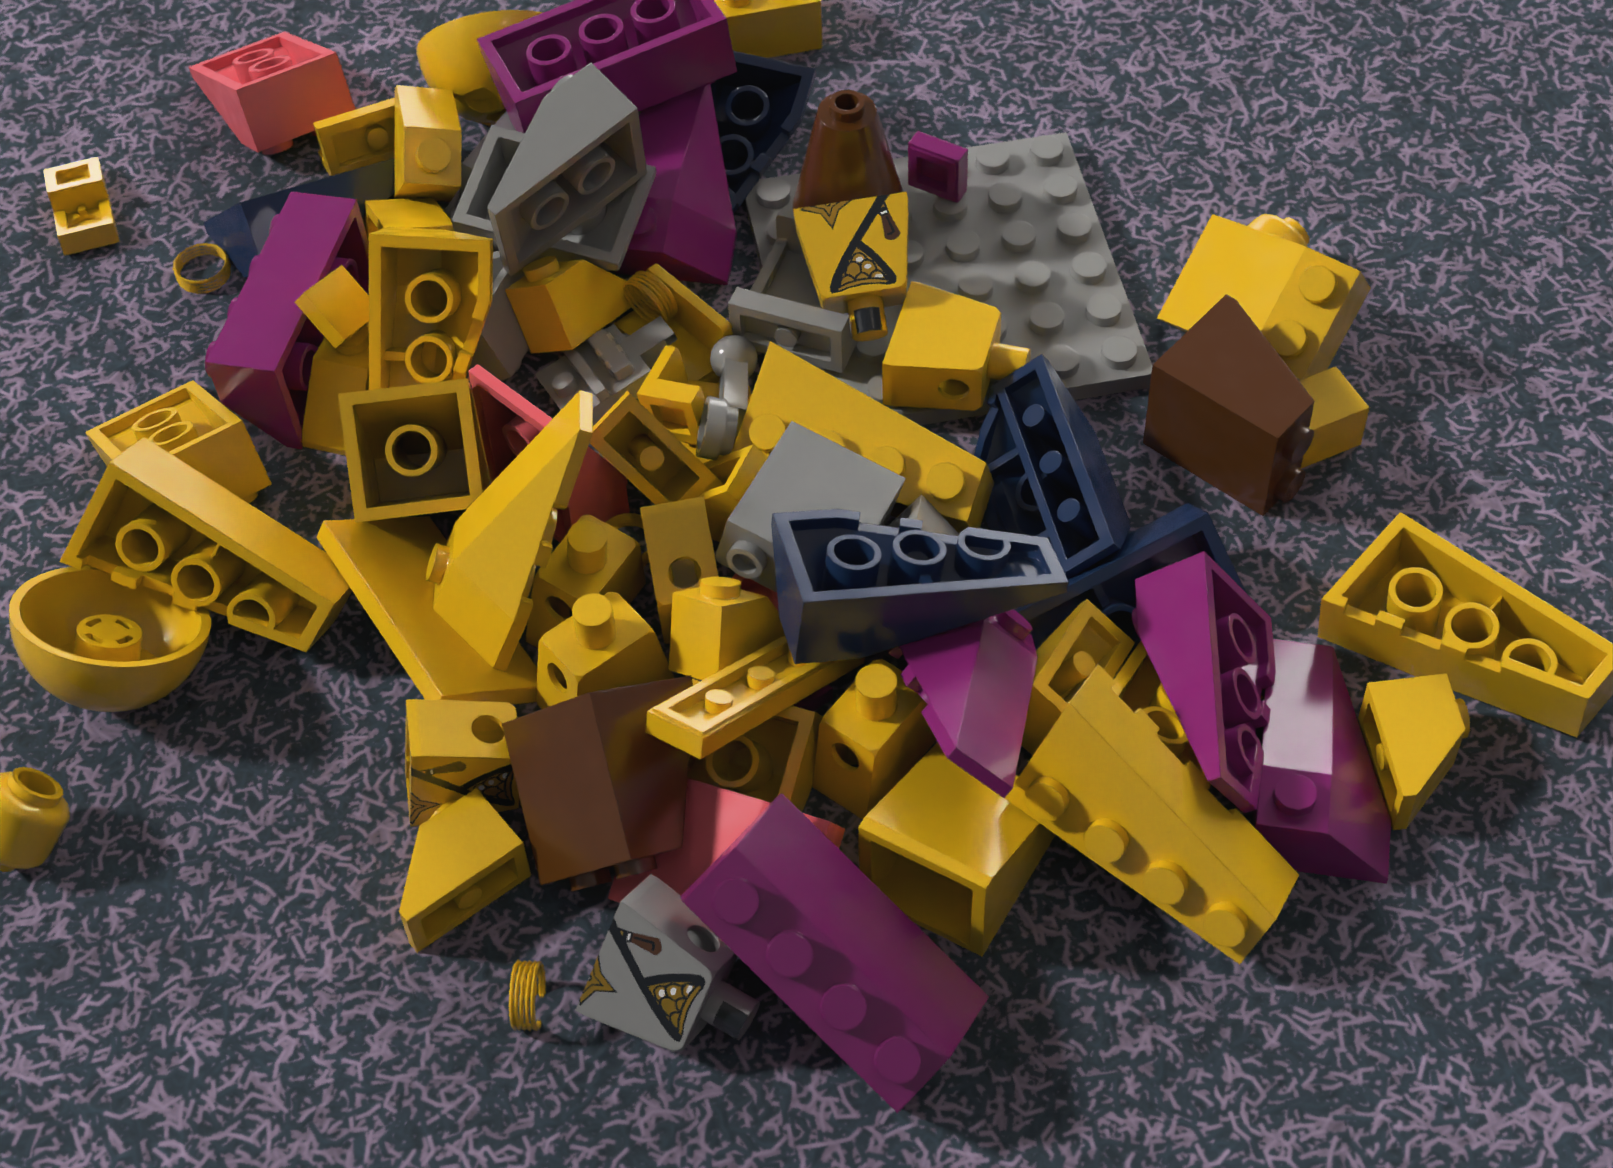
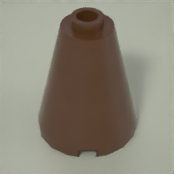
(846, 154)

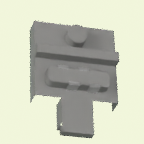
(606, 367)

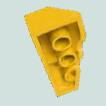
(426, 304)
(506, 533)

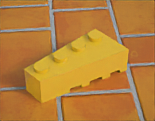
(802, 393)
(206, 548)
(1443, 612)
(1152, 821)

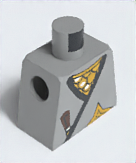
(664, 973)

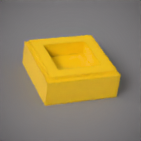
(336, 306)

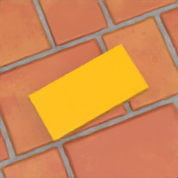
(387, 573)

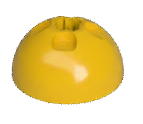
(454, 61)
(103, 640)

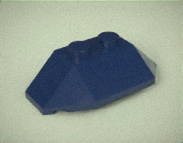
(1049, 469)

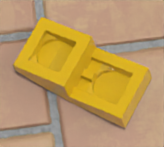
(81, 206)

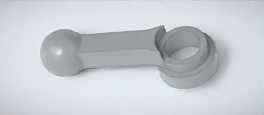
(733, 361)

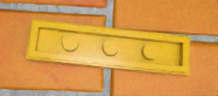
(740, 698)

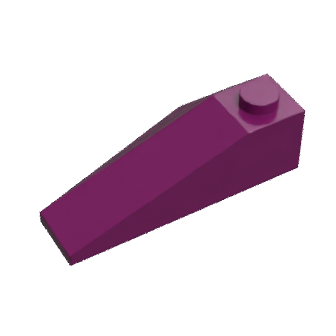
(689, 209)
(1213, 662)
(976, 693)
(1317, 778)

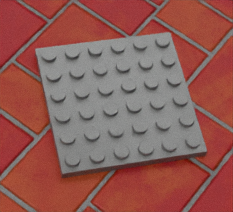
(1014, 242)

